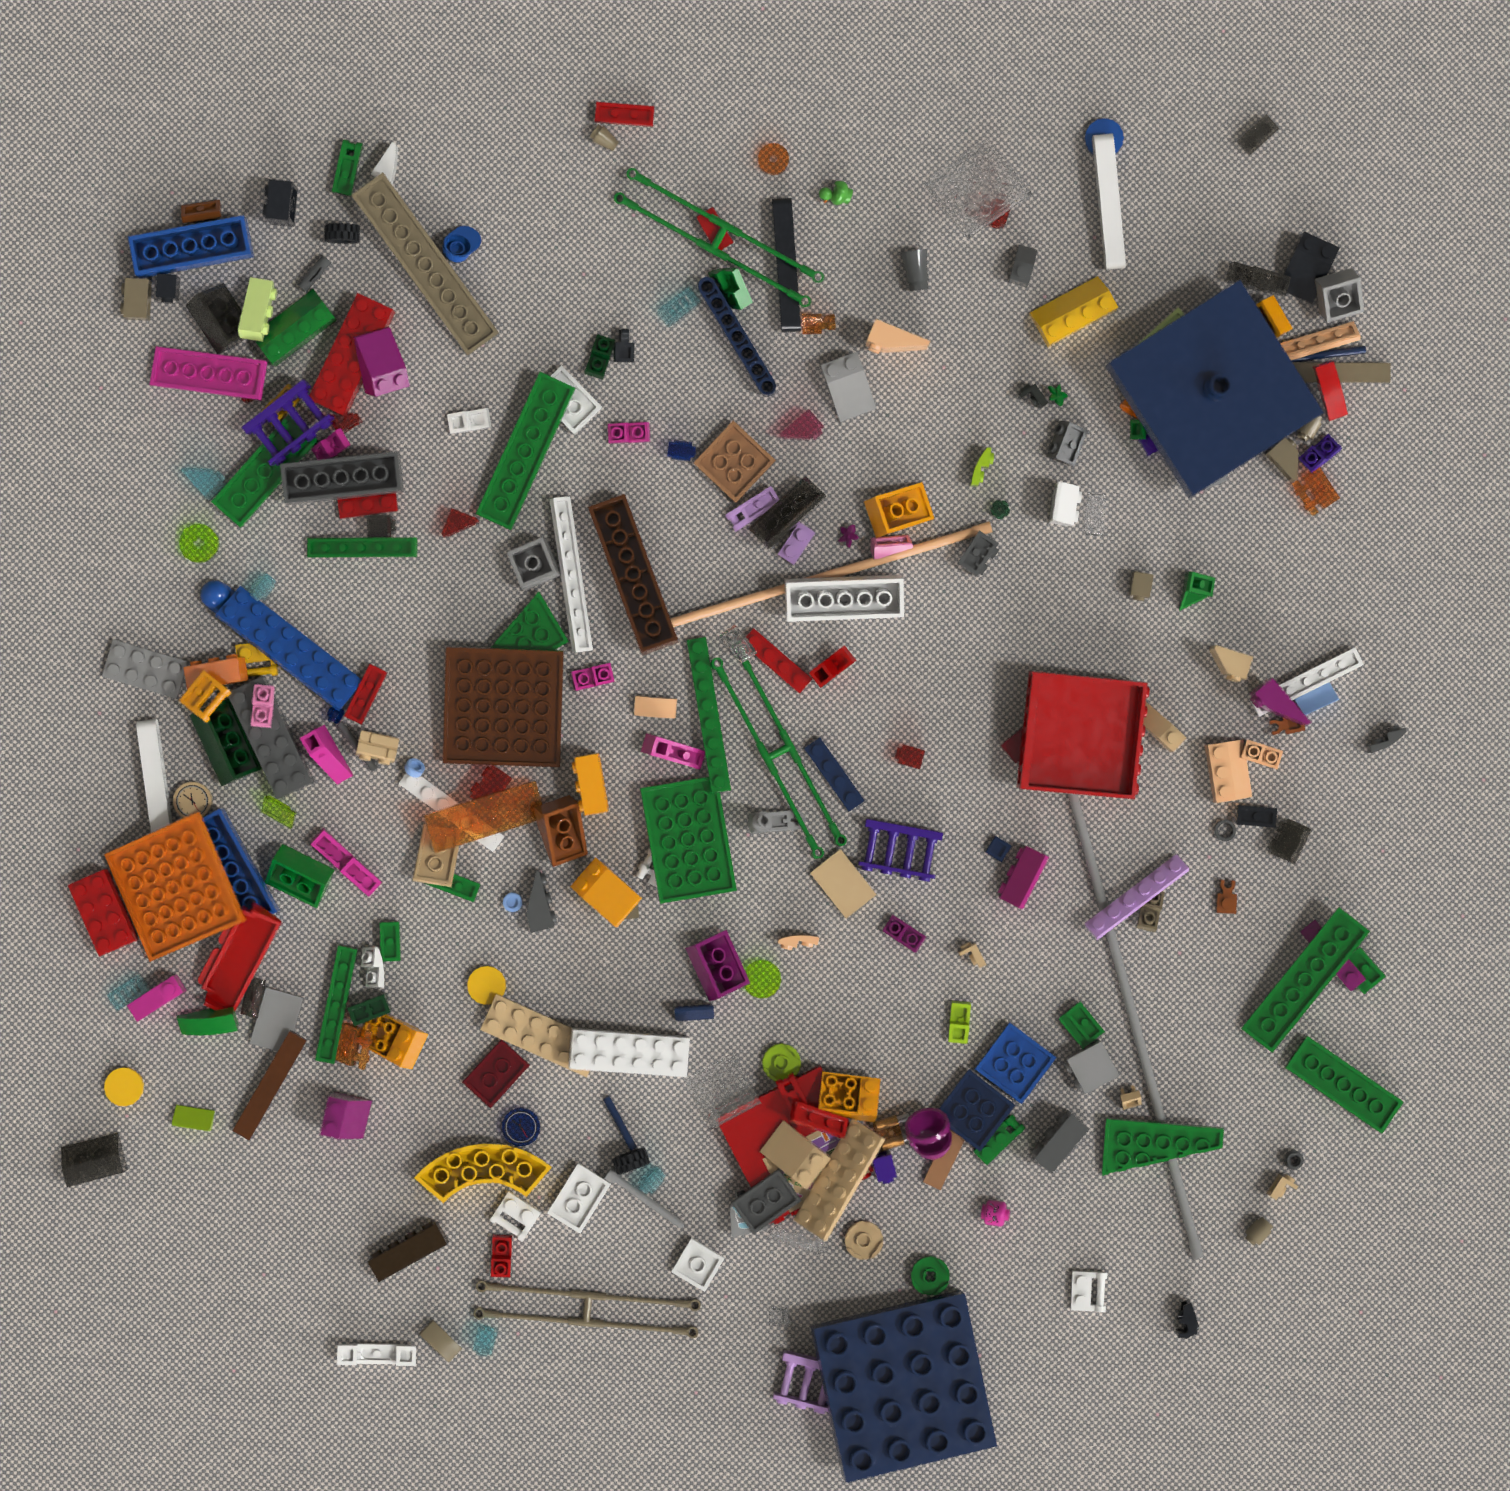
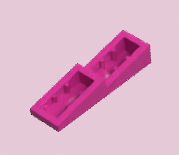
(345, 862)

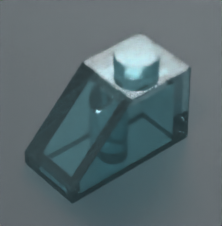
(205, 480)

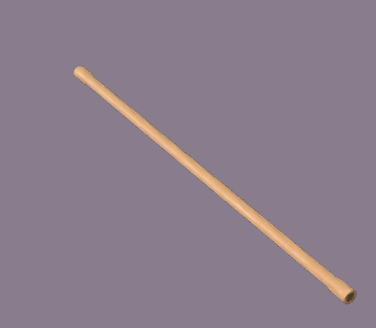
(837, 572)

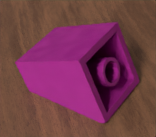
(345, 1116)

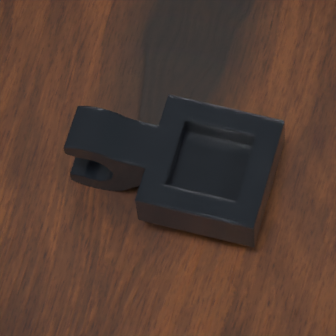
(624, 350)

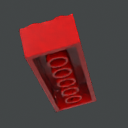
(341, 372)

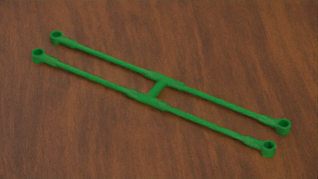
(724, 227)
(768, 757)

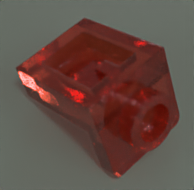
(350, 421)

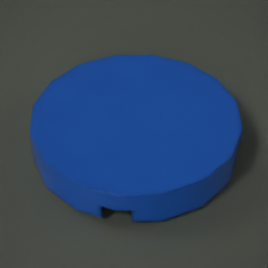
(1104, 126)

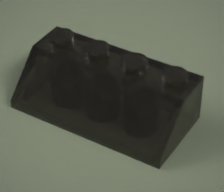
(787, 513)

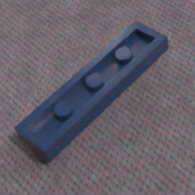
(834, 774)

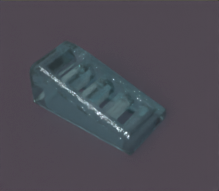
(662, 312)
(141, 984)

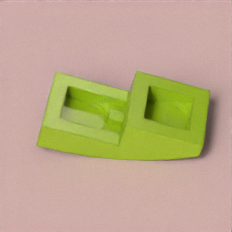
(959, 1022)

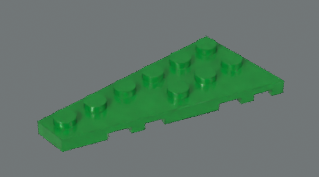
(533, 629)
(1145, 1143)

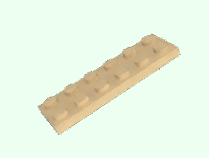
(529, 1031)
(839, 1179)

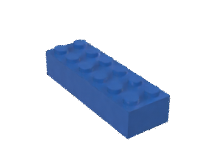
(191, 247)
(237, 863)

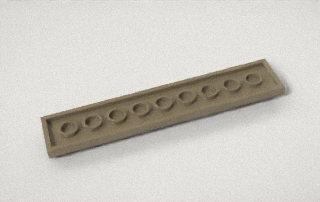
(425, 264)

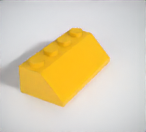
(1073, 311)

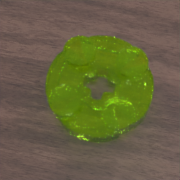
(207, 535)

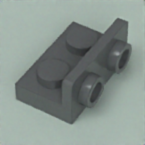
(1067, 442)
(978, 554)

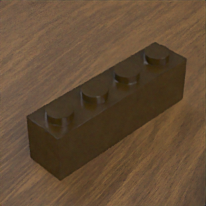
(404, 1253)

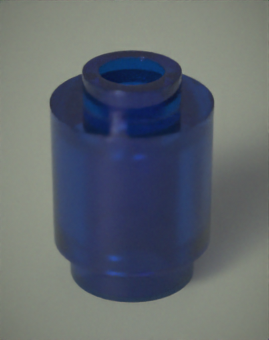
(681, 450)

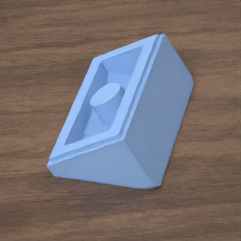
(1316, 698)

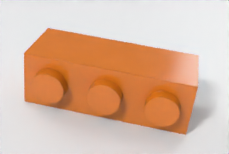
(224, 671)

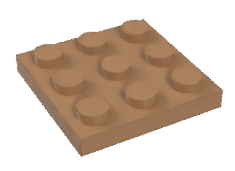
(734, 461)

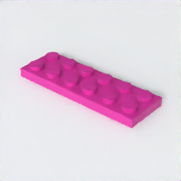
(208, 373)

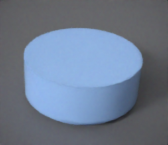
(414, 767)
(512, 902)

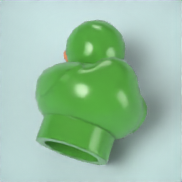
(840, 193)

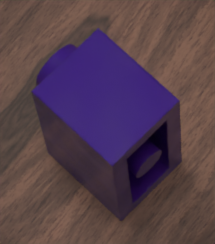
(884, 1167)

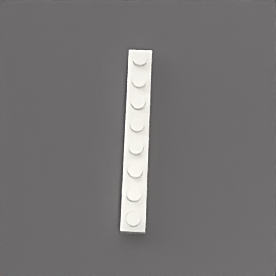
(571, 574)

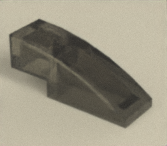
(1258, 278)

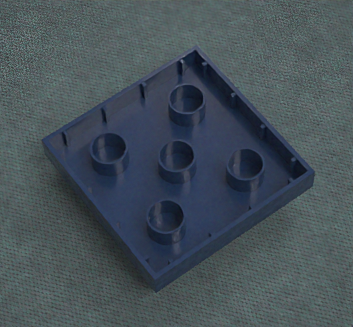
(1214, 389)

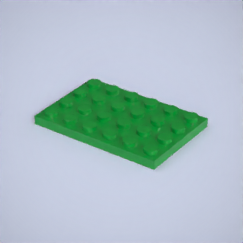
(687, 840)

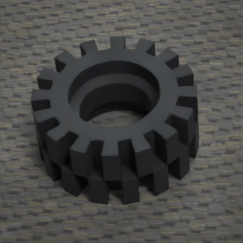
(341, 233)
(631, 1160)

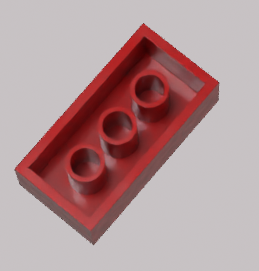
(103, 912)

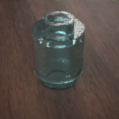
(262, 587)
(651, 1180)

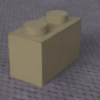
(136, 299)

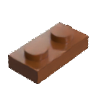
(201, 211)

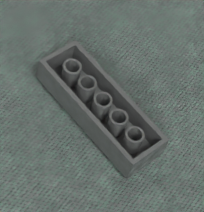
(342, 478)
(273, 746)

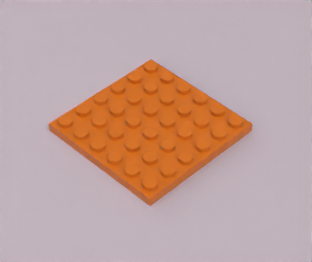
(174, 886)

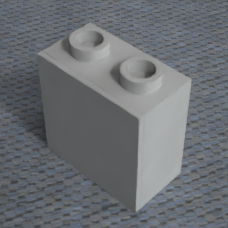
(1091, 1067)

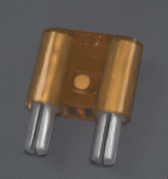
(891, 1131)

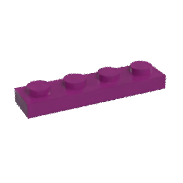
(1349, 972)

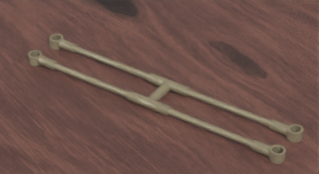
(588, 1297)

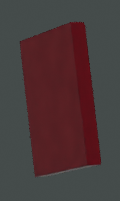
(496, 1073)

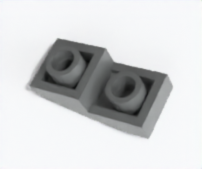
(1393, 735)

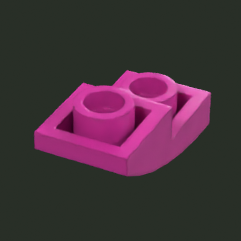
(628, 432)
(592, 677)

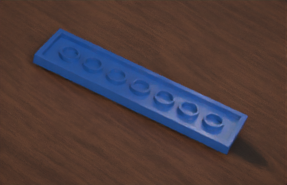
(289, 648)

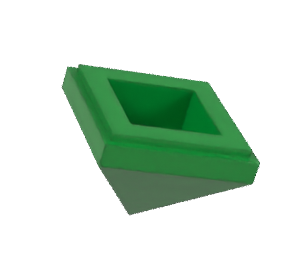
(1137, 430)

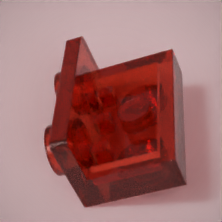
(493, 781)

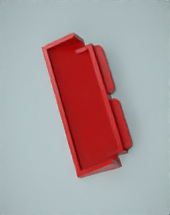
(236, 962)

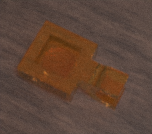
(815, 323)

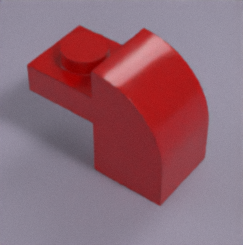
(832, 666)

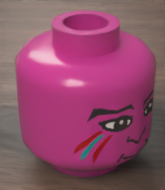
(995, 1213)

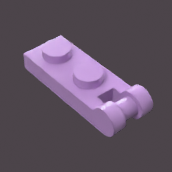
(753, 508)

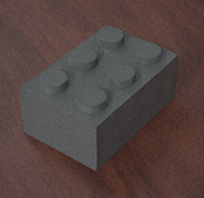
(1059, 1141)

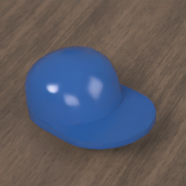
(461, 243)
(215, 594)

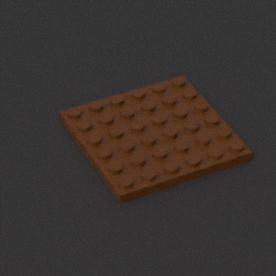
(503, 706)

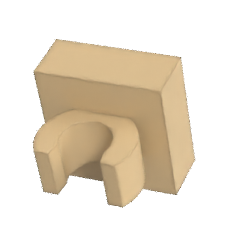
(1130, 1100)

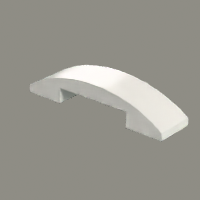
(376, 1354)

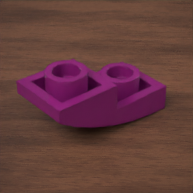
(904, 933)

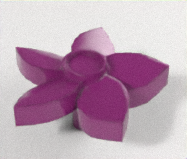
(848, 535)

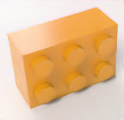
(590, 784)

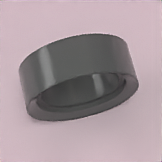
(1217, 826)

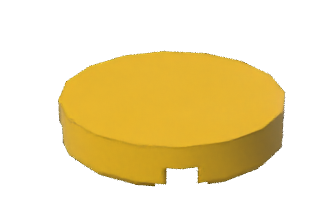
(485, 984)
(124, 1086)

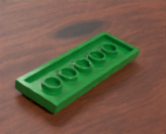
(258, 478)
(1344, 1084)

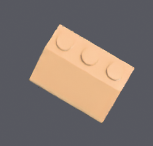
(1228, 771)

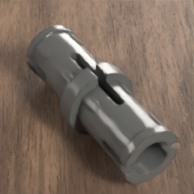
(314, 273)

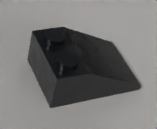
(1309, 261)

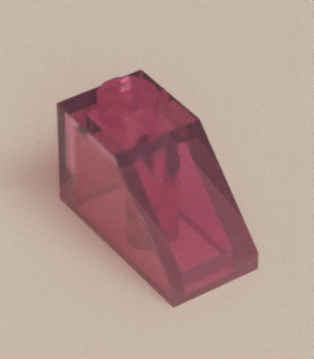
(803, 428)

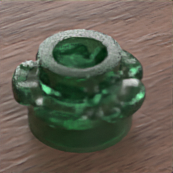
(1000, 504)

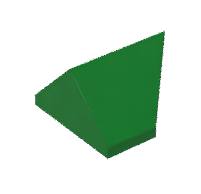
(1196, 588)

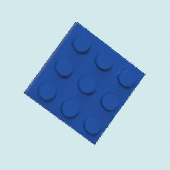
(1015, 1063)

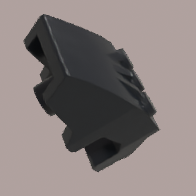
(1188, 1317)

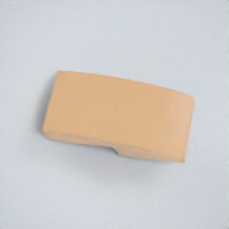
(655, 707)
(1261, 754)
(791, 941)

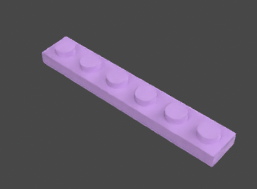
(1137, 896)

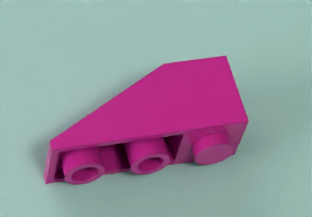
(326, 754)

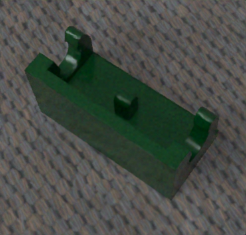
(369, 1009)

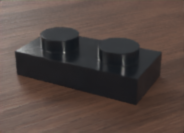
(1256, 816)

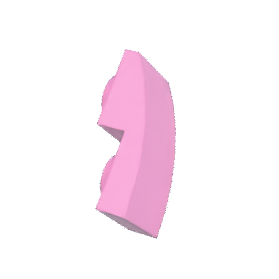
(262, 706)

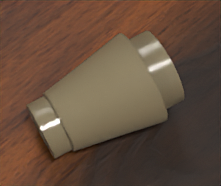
(604, 137)

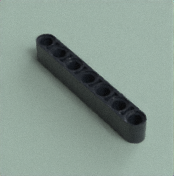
(786, 272)

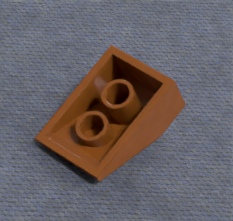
(561, 830)

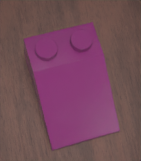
(380, 362)
(1275, 700)

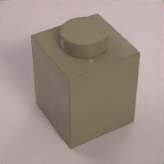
(1140, 586)

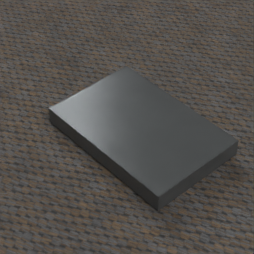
(766, 1201)

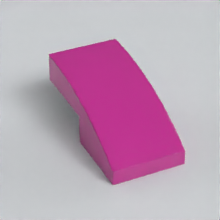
(331, 446)

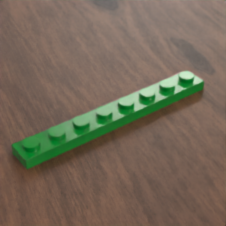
(708, 715)

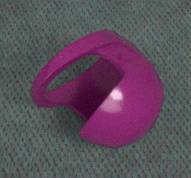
(929, 1133)

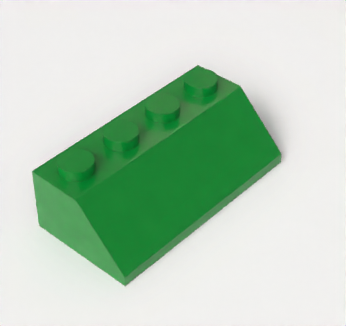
(296, 327)

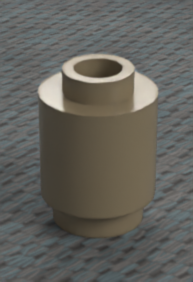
(1309, 430)
(1258, 1231)

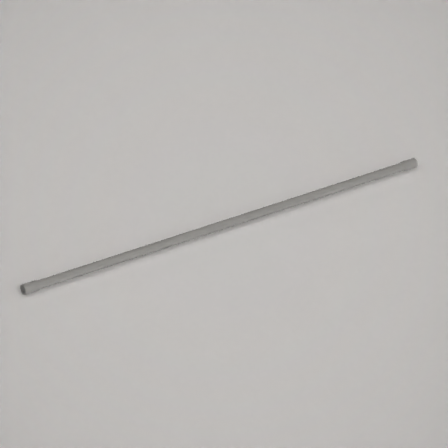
(1194, 1242)

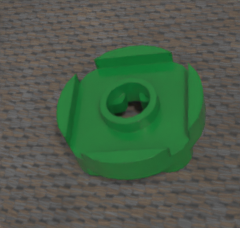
(918, 1274)

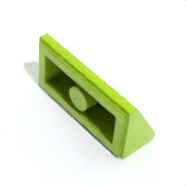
(193, 1118)

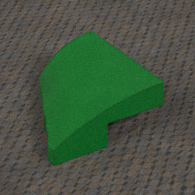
(732, 287)

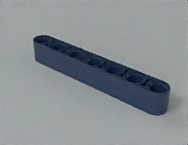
(734, 327)

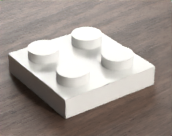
(698, 1264)

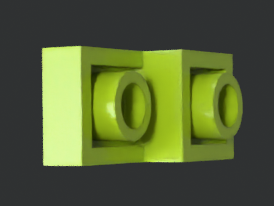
(983, 462)

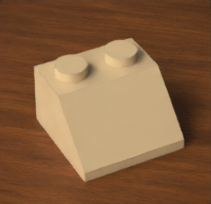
(1231, 663)

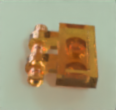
(1320, 488)
(349, 1044)

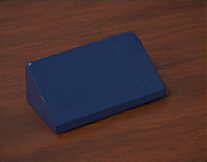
(694, 1012)

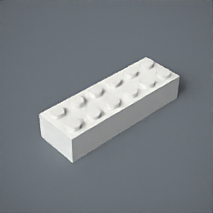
(844, 598)
(629, 1052)

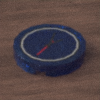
(521, 1126)

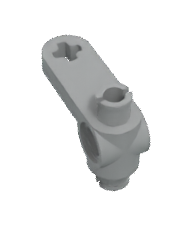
(773, 822)

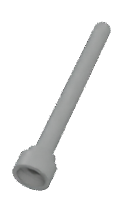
(611, 1176)

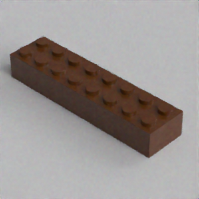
(633, 574)

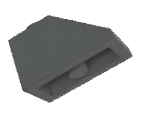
(1023, 266)

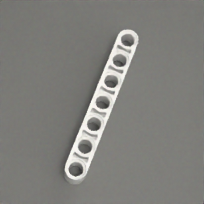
(1109, 201)
(154, 774)

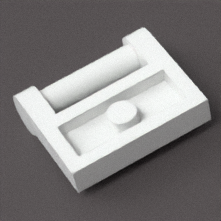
(520, 1211)
(1081, 1291)

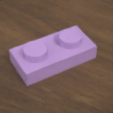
(796, 543)

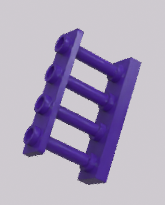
(285, 403)
(893, 832)

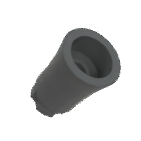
(916, 269)

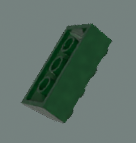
(226, 744)

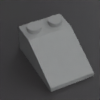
(848, 386)

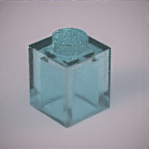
(485, 1340)

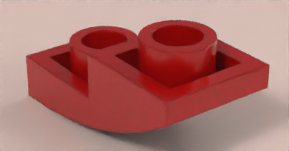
(711, 229)
(501, 1255)

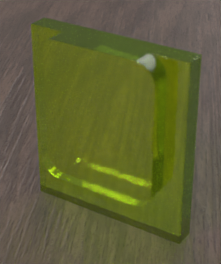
(278, 811)

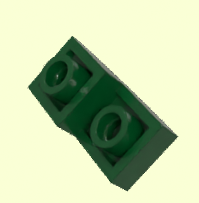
(600, 357)

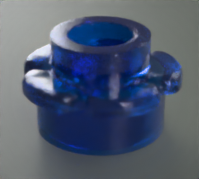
(335, 715)

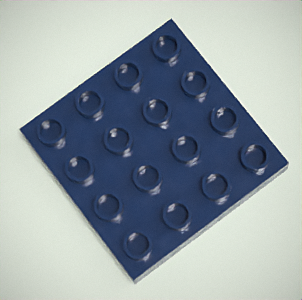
(903, 1386)

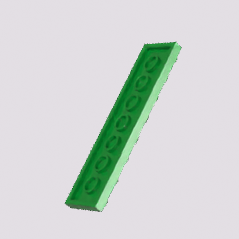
(525, 450)
(1305, 979)

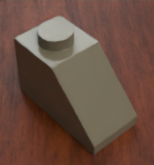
(1285, 458)

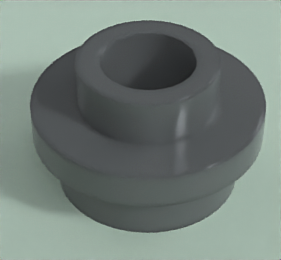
(1299, 1162)

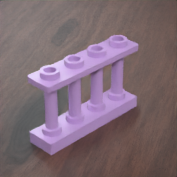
(810, 1364)

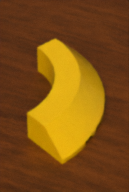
(482, 1165)

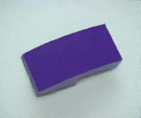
(1320, 453)

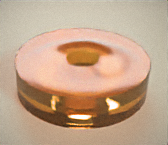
(777, 167)

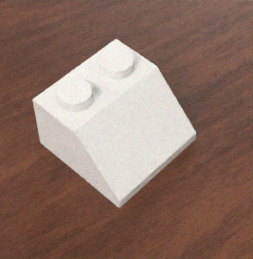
(1064, 504)

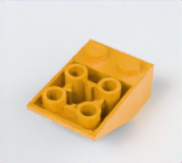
(395, 1040)
(850, 1096)

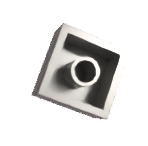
(1339, 295)
(533, 563)

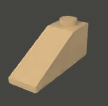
(1162, 729)

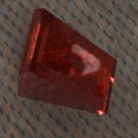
(457, 522)

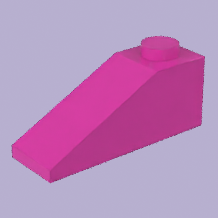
(673, 751)
(156, 997)

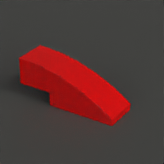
(1330, 390)

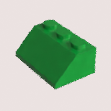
(299, 876)

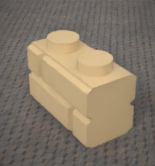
(377, 747)

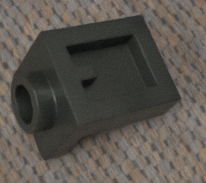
(1036, 398)

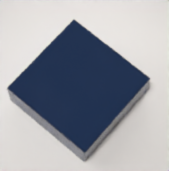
(998, 848)

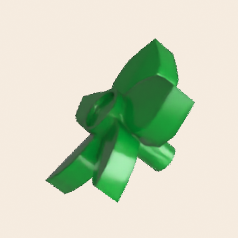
(1057, 395)

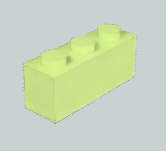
(257, 309)

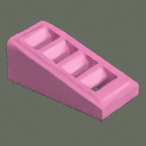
(889, 545)

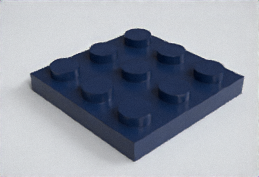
(976, 1110)

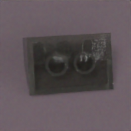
(217, 317)
(92, 1159)

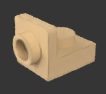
(975, 957)
(1278, 1186)

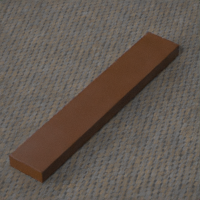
(269, 1085)

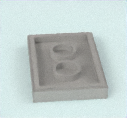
(276, 1018)

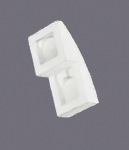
(469, 421)

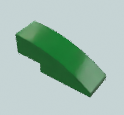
(208, 1022)

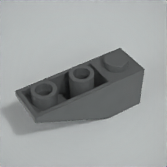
(538, 911)

